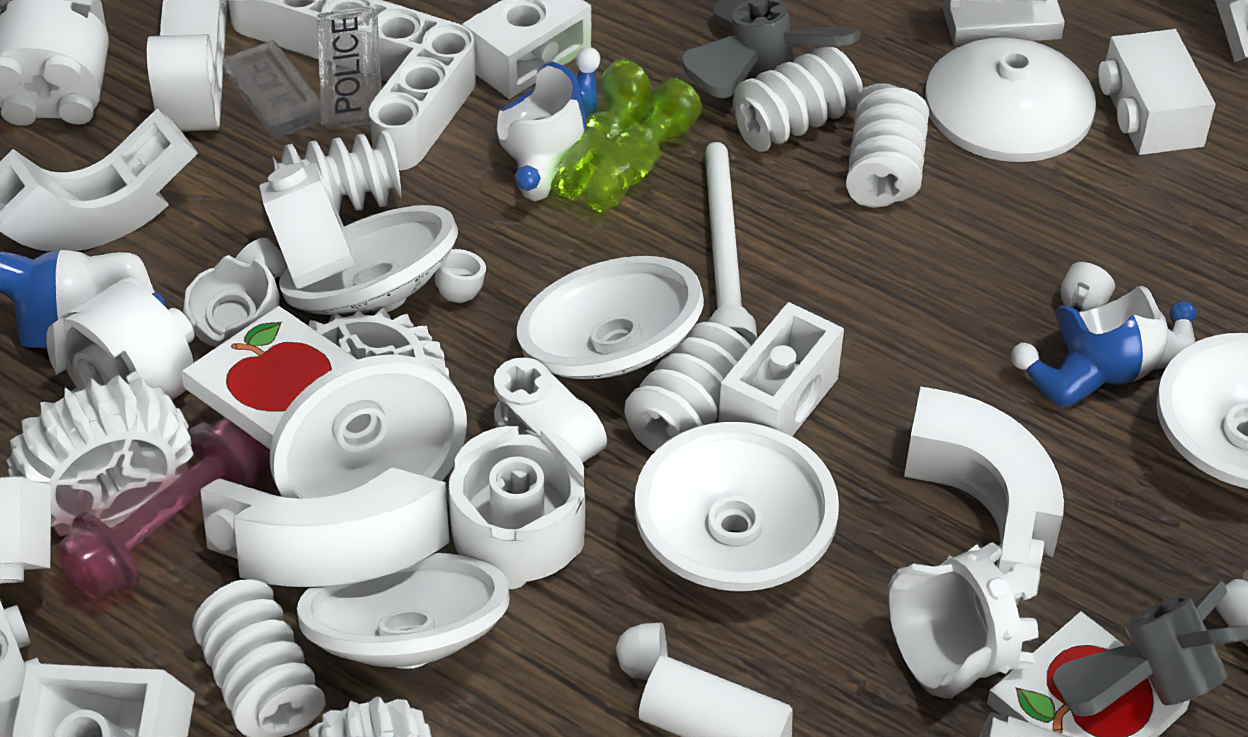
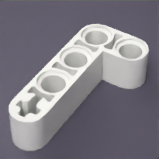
(188, 63)

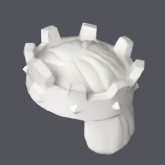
(962, 619)

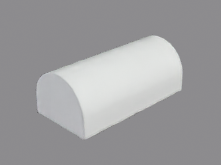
(707, 706)

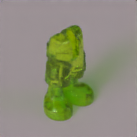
(614, 145)

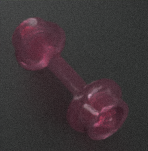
(100, 557)

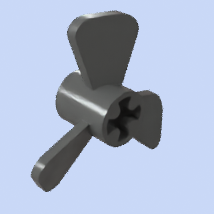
(758, 45)
(1166, 646)

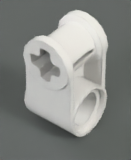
(538, 401)

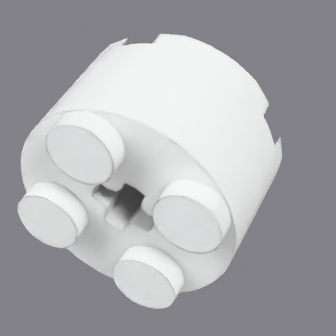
(50, 62)
(123, 335)
(518, 502)

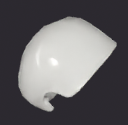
(229, 298)

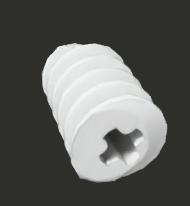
(796, 97)
(887, 145)
(352, 172)
(684, 385)
(257, 661)

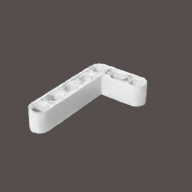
(421, 57)

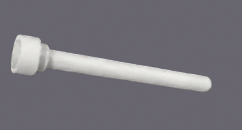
(725, 260)

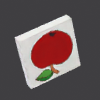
(263, 371)
(1034, 698)

